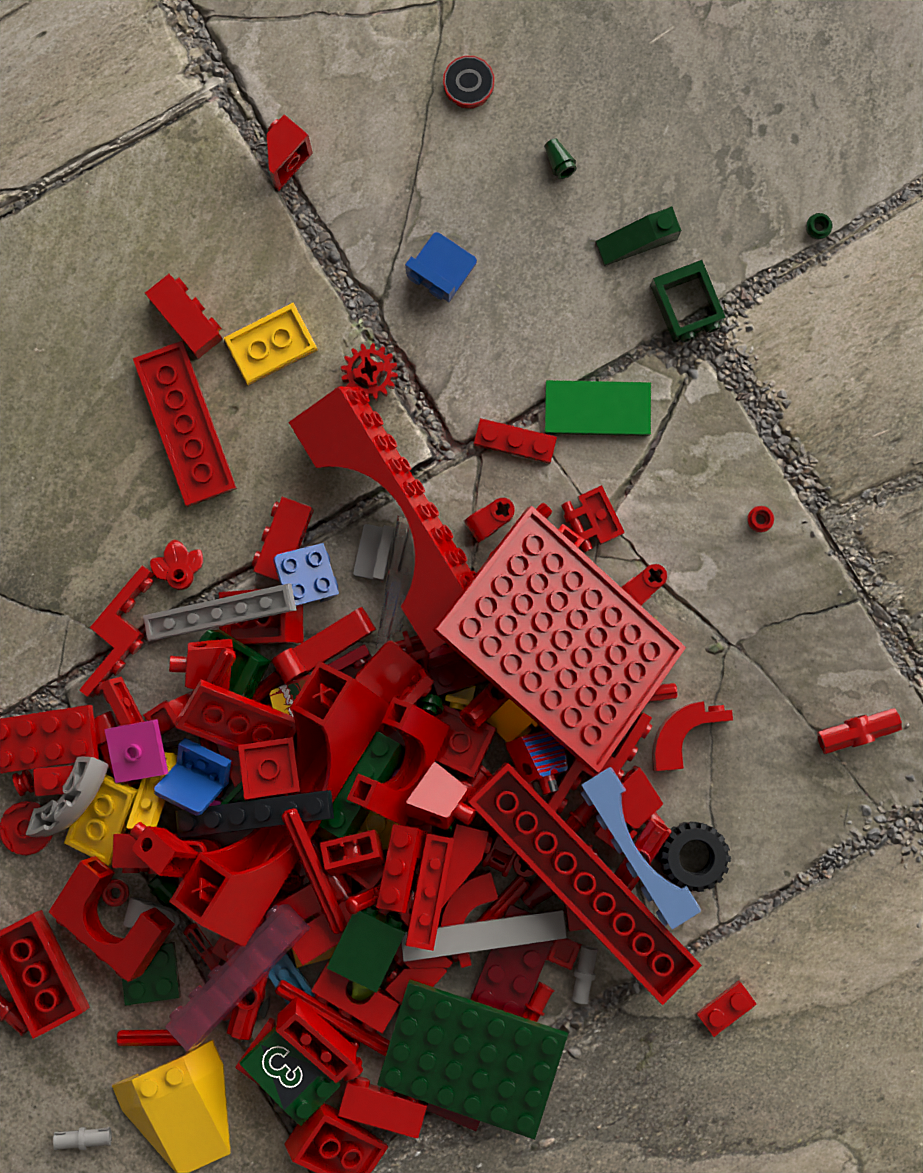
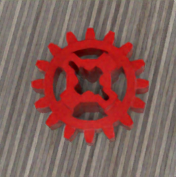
(379, 370)

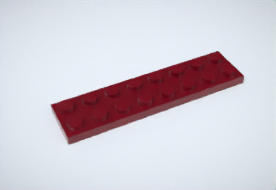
(507, 986)

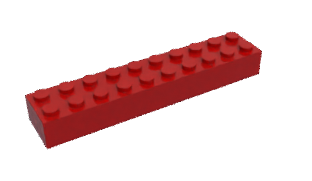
(584, 883)

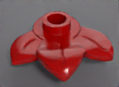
(177, 561)

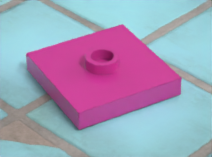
(136, 751)

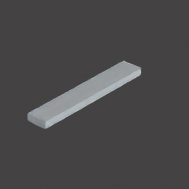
(219, 612)
(491, 935)

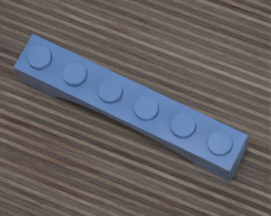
(674, 903)

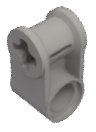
(138, 905)

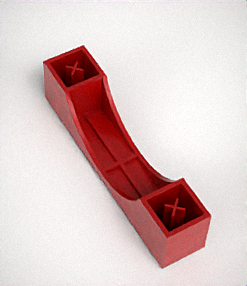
(350, 435)
(237, 884)

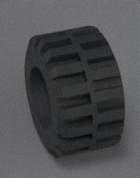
(716, 863)

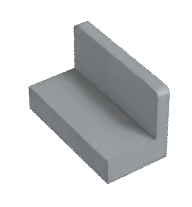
(374, 552)

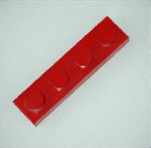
(429, 892)

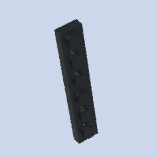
(254, 814)

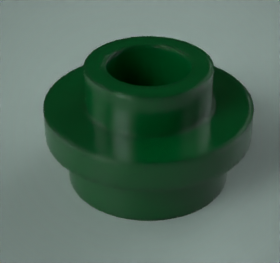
(822, 219)
(431, 704)

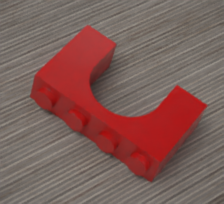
(423, 740)
(78, 912)

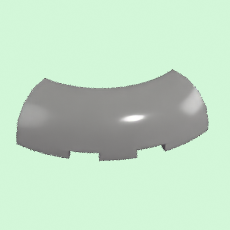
(78, 794)

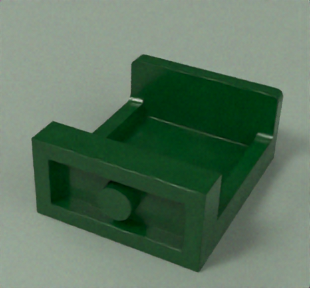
(247, 668)
(367, 947)

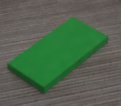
(598, 408)

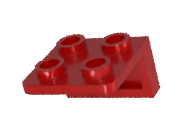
(395, 675)

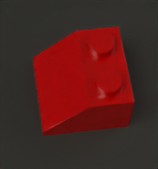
(287, 150)

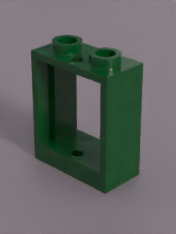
(678, 277)

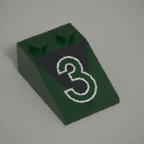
(288, 1076)

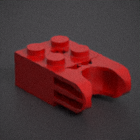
(130, 863)

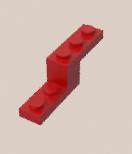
(118, 631)
(126, 713)
(626, 751)
(403, 851)

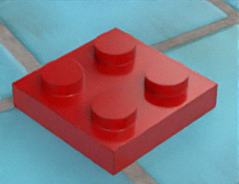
(269, 769)

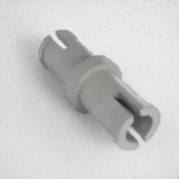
(584, 974)
(82, 1138)

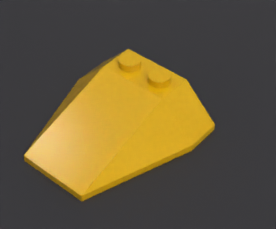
(181, 1108)

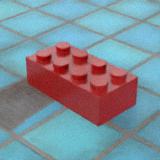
(39, 975)

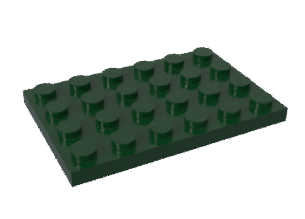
(472, 1059)

